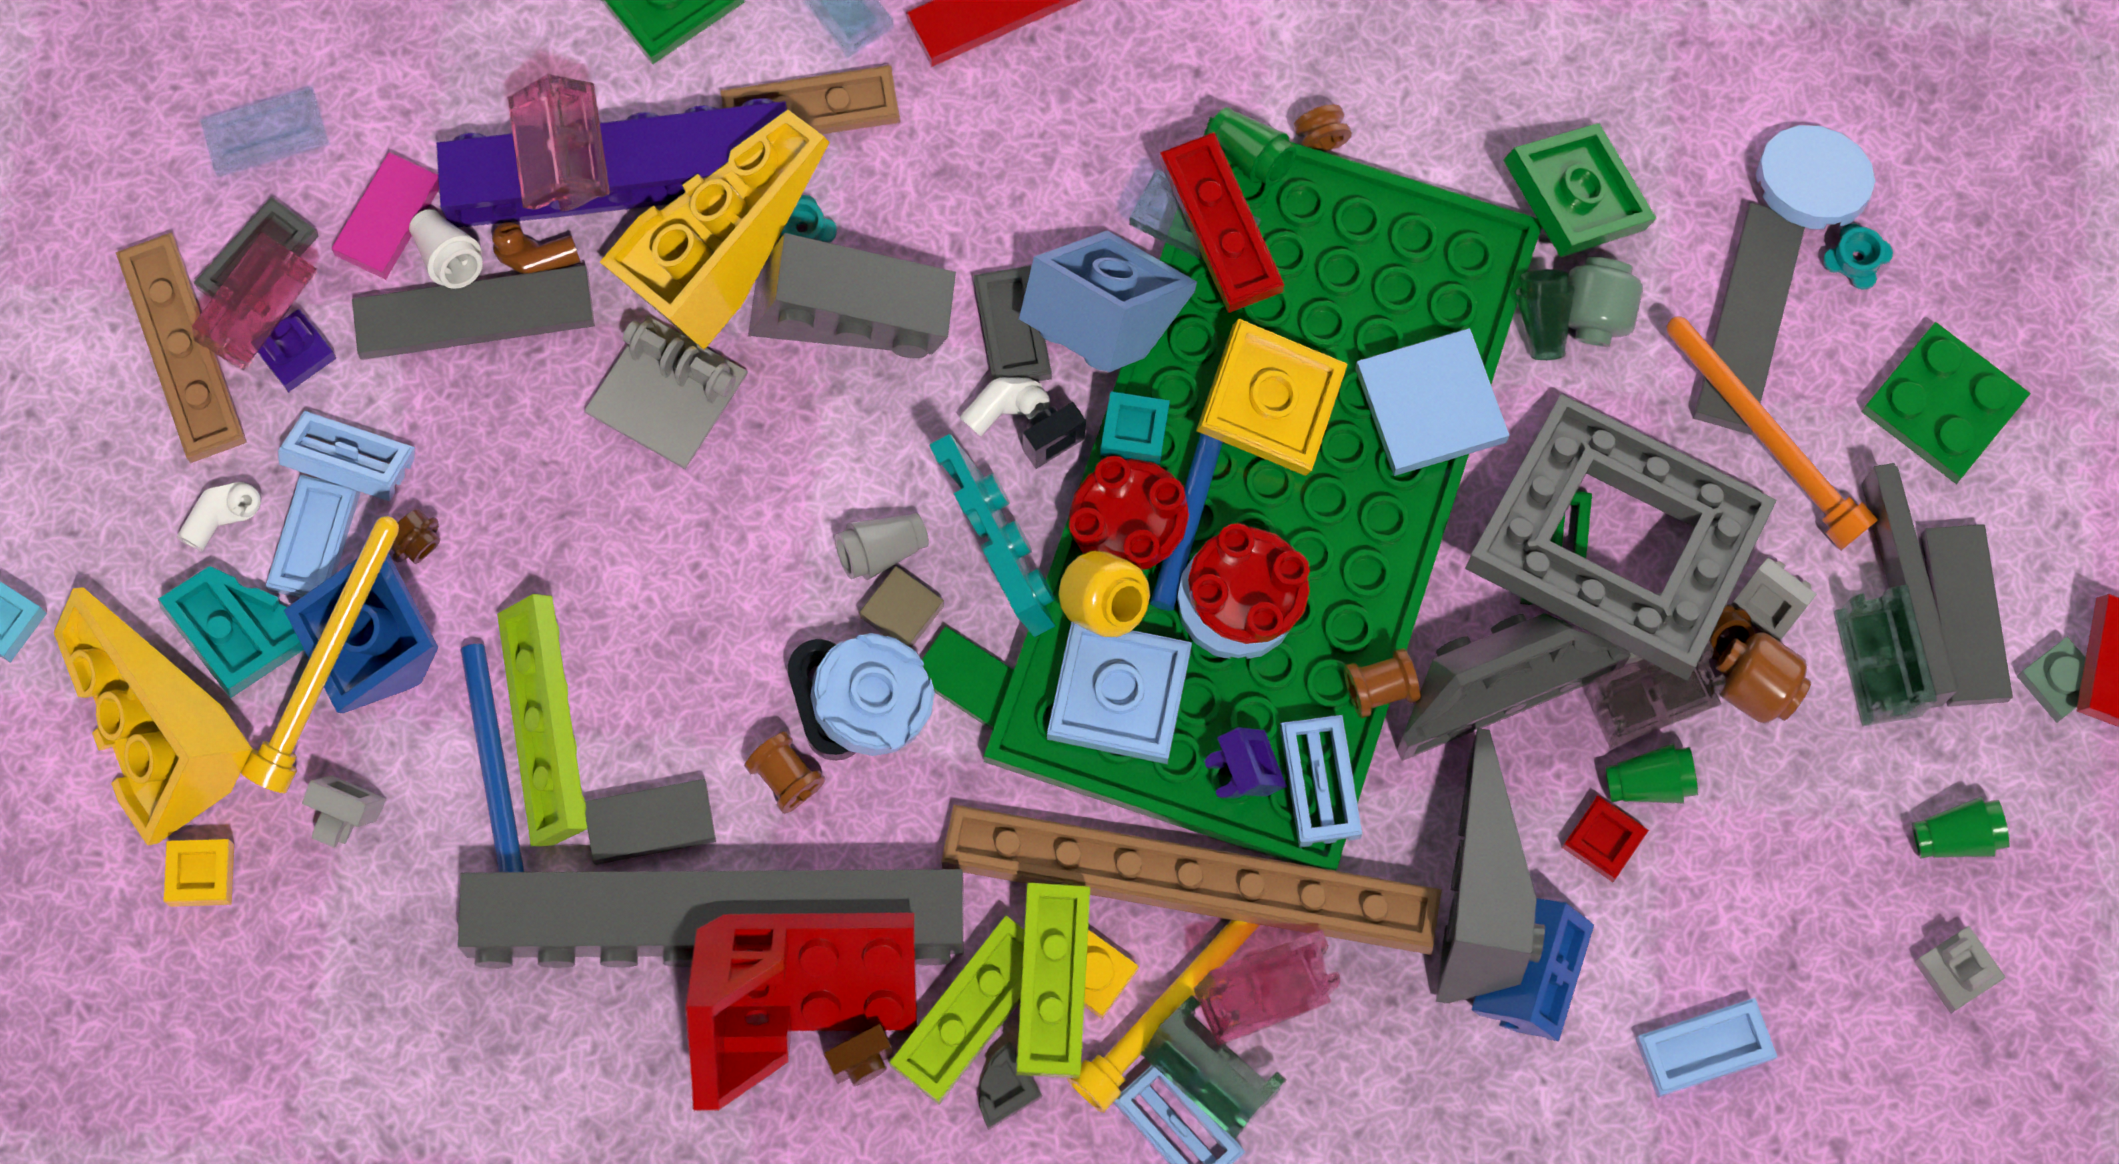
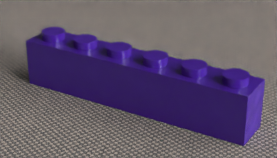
(644, 159)

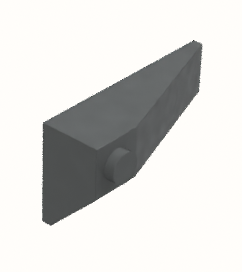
(1493, 914)

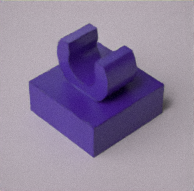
(295, 351)
(1250, 763)

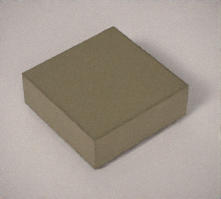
(901, 608)

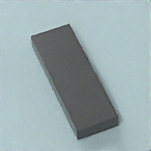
(1968, 612)

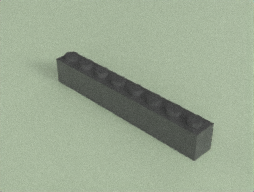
(660, 911)

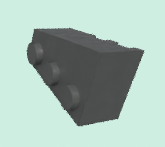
(851, 298)

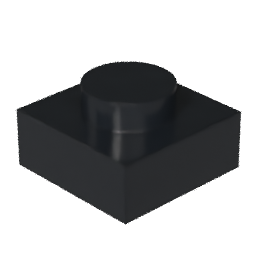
(1053, 433)

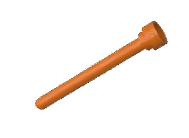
(1843, 517)

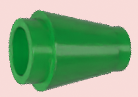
(1253, 146)
(1654, 777)
(1963, 831)

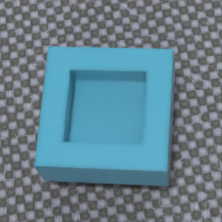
(17, 621)

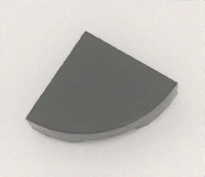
(1004, 1091)

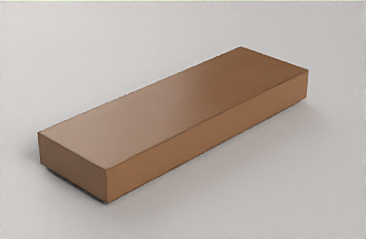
(831, 100)

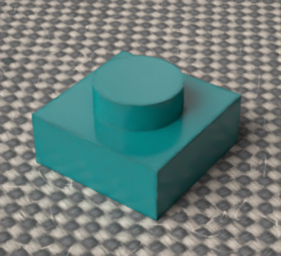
(1135, 427)

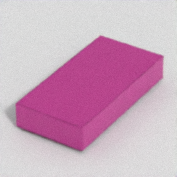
(382, 218)

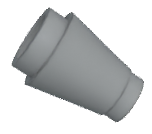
(879, 543)

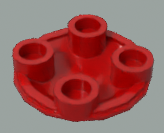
(1129, 511)
(1249, 584)

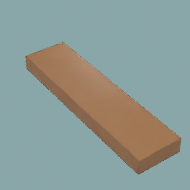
(186, 370)

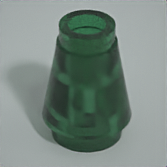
(1545, 311)

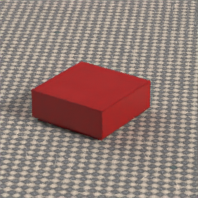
(1605, 838)

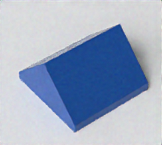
(386, 647)

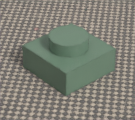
(2056, 679)

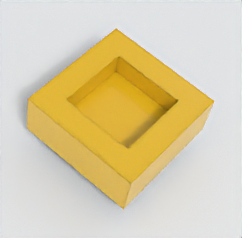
(199, 872)
(1106, 975)

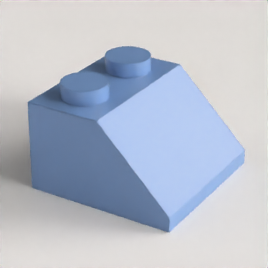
(1103, 299)

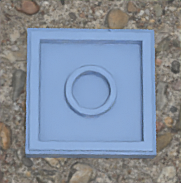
(1432, 402)
(1120, 693)

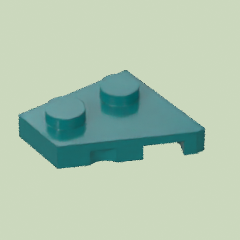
(231, 628)

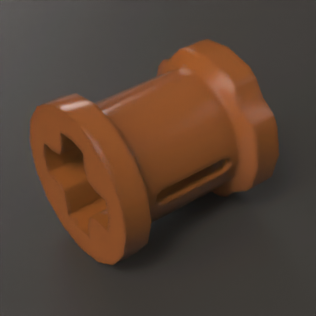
(1382, 683)
(784, 772)

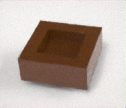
(860, 1057)

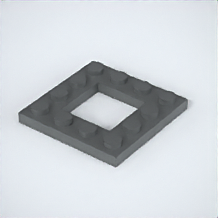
(1663, 628)

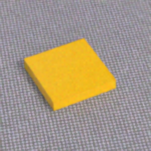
(1272, 397)

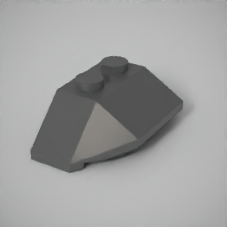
(1504, 676)

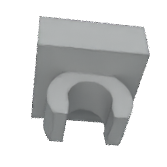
(1774, 599)
(341, 808)
(1959, 969)

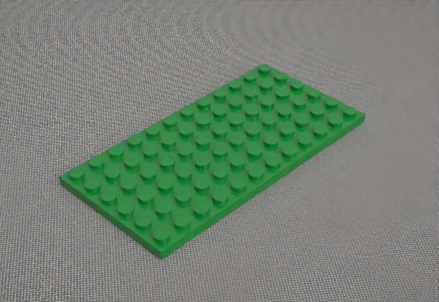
(1363, 273)

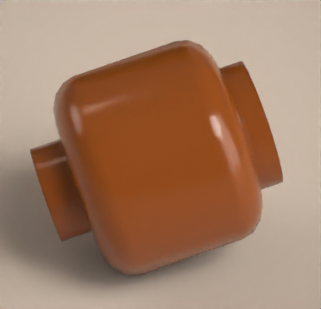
(1763, 677)

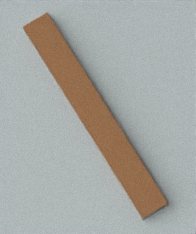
(1193, 879)

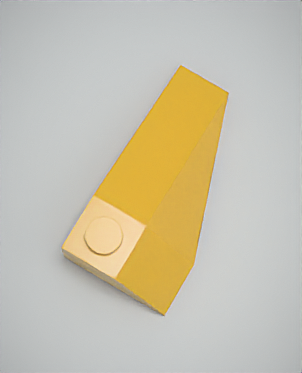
(713, 240)
(165, 730)

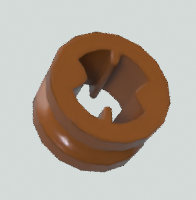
(1323, 128)

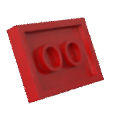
(785, 974)

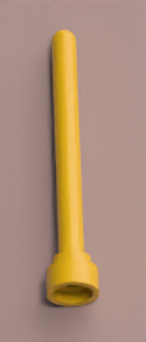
(274, 760)
(1103, 1075)

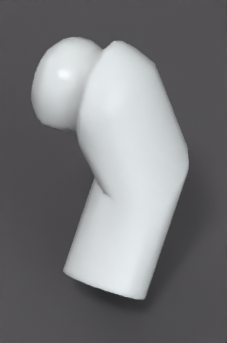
(1005, 396)
(218, 508)

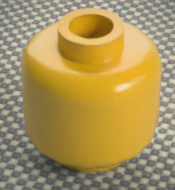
(1104, 594)

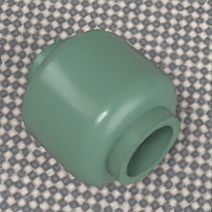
(1604, 300)

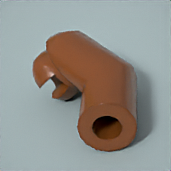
(529, 256)

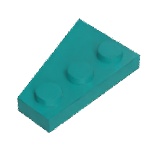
(982, 502)

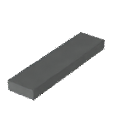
(1752, 310)
(474, 313)
(1905, 566)

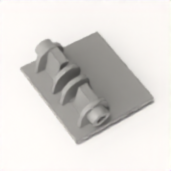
(665, 391)

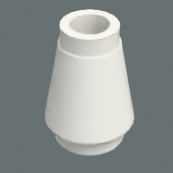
(446, 250)

